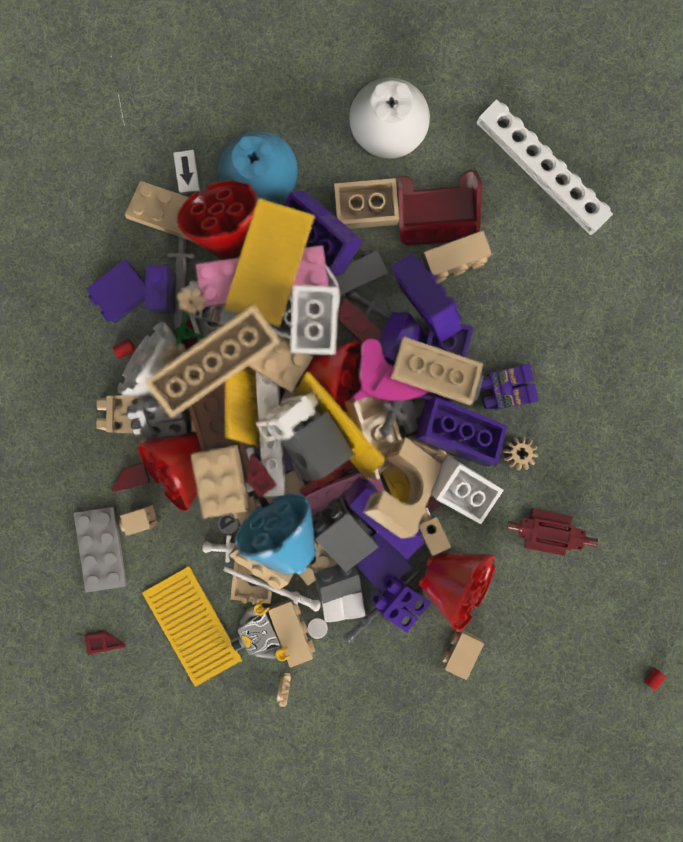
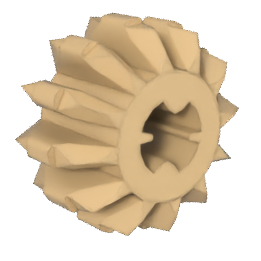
(515, 459)

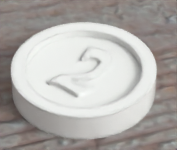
(317, 628)

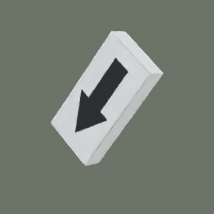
(186, 172)

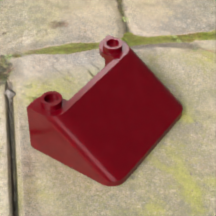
(439, 213)

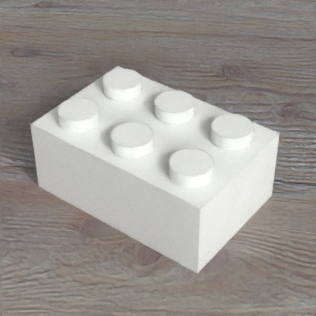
(313, 319)
(465, 490)

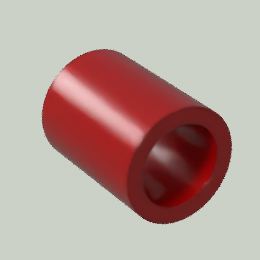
(123, 348)
(654, 679)

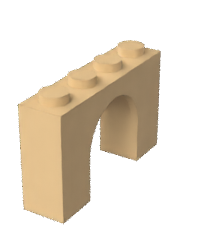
(422, 474)

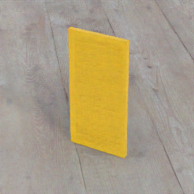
(269, 260)
(242, 407)
(366, 456)
(191, 626)

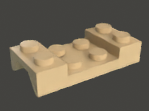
(368, 419)

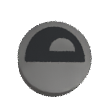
(228, 523)

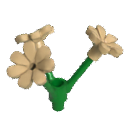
(189, 302)

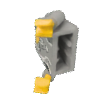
(259, 634)

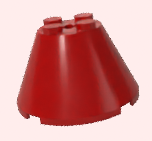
(219, 218)
(338, 372)
(171, 464)
(458, 584)

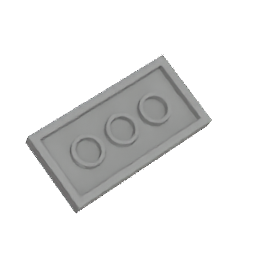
(100, 549)

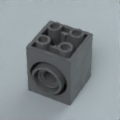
(317, 446)
(343, 533)

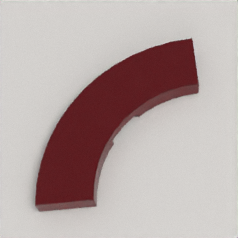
(314, 485)

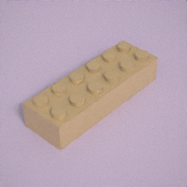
(212, 360)

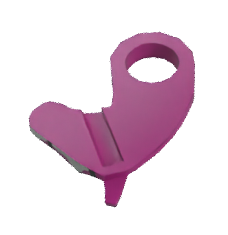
(376, 377)

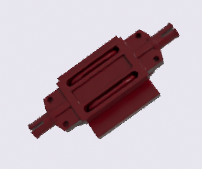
(551, 532)

